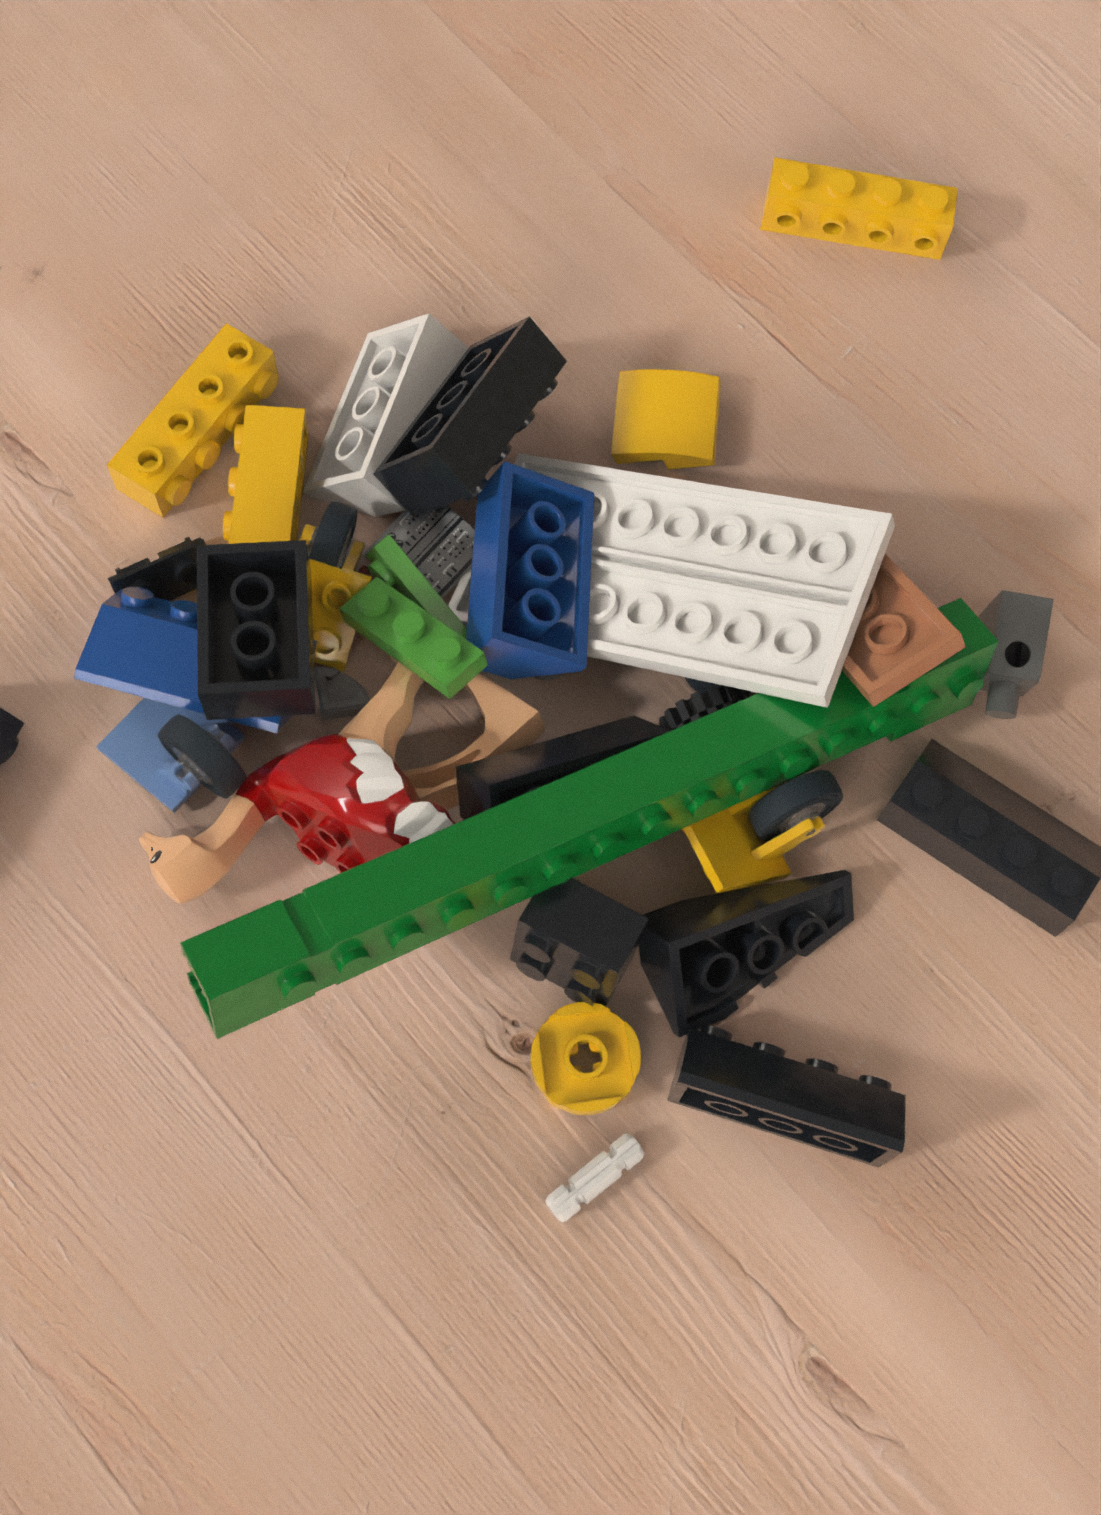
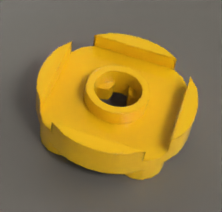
(604, 1034)

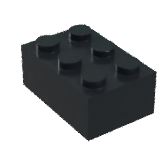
(255, 630)

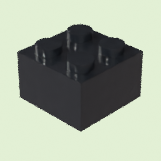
(577, 941)

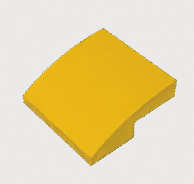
(666, 417)

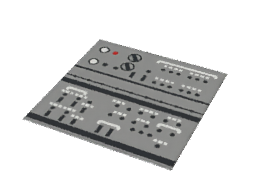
(436, 544)

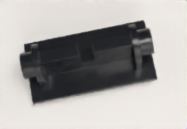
(165, 577)

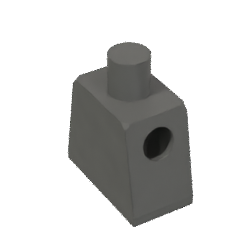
(1022, 630)

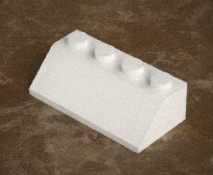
(383, 396)

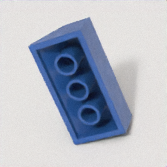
(531, 574)
(151, 652)

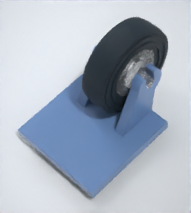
(175, 752)

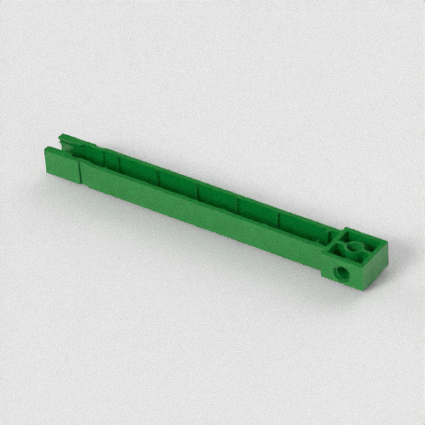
(553, 835)

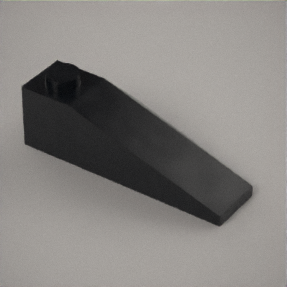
(724, 944)

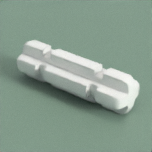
(594, 1177)

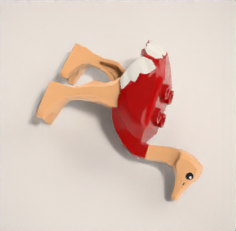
(345, 790)

